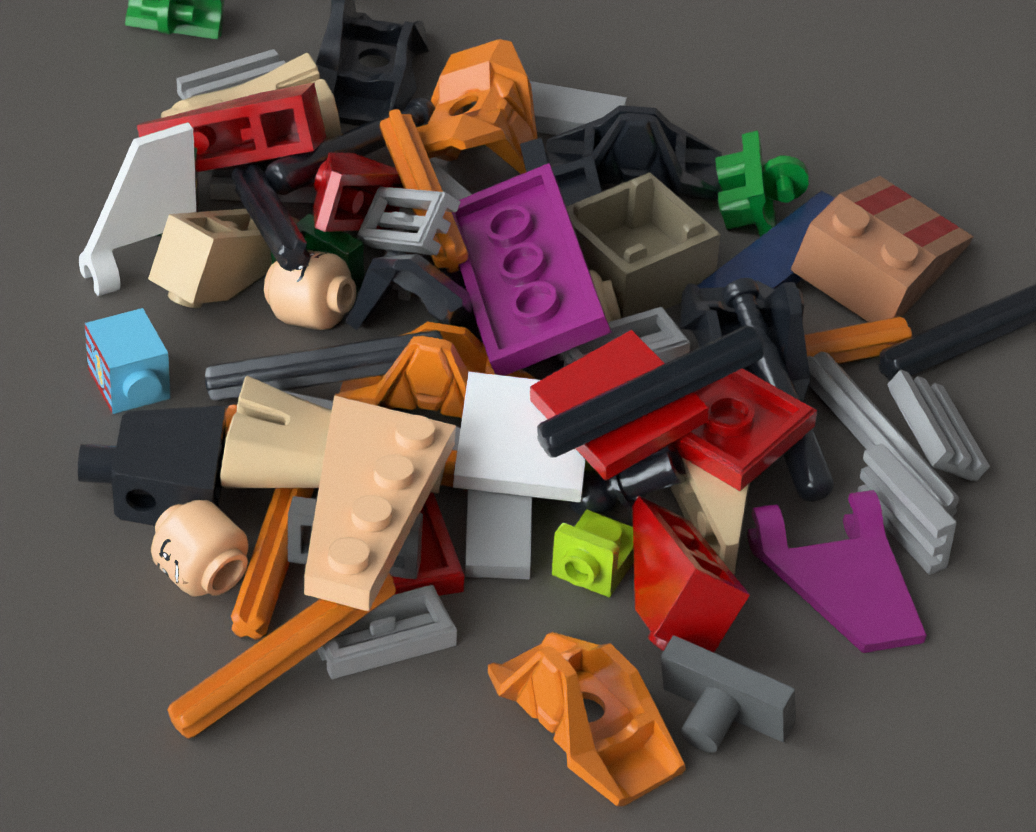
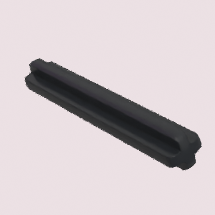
(271, 217)
(960, 334)
(310, 366)
(650, 391)

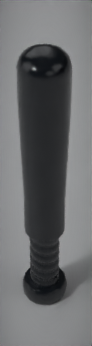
(301, 169)
(805, 457)

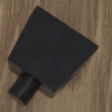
(159, 461)

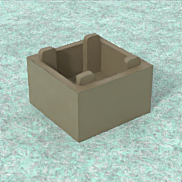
(645, 243)

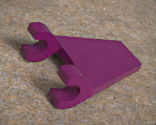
(845, 581)

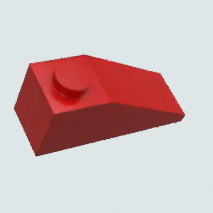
(251, 127)
(347, 188)
(681, 580)

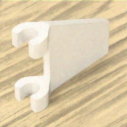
(150, 186)

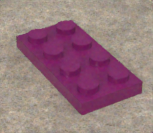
(527, 272)

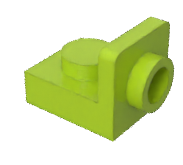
(593, 552)

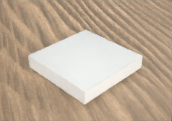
(501, 445)

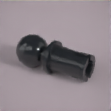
(646, 476)

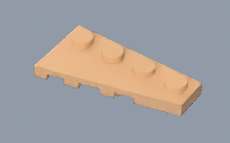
(369, 495)

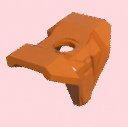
(503, 109)
(428, 373)
(622, 751)

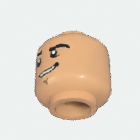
(311, 294)
(200, 548)

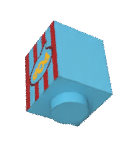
(127, 360)

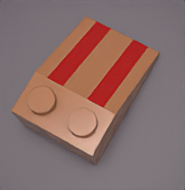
(878, 249)

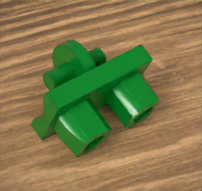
(185, 17)
(753, 185)

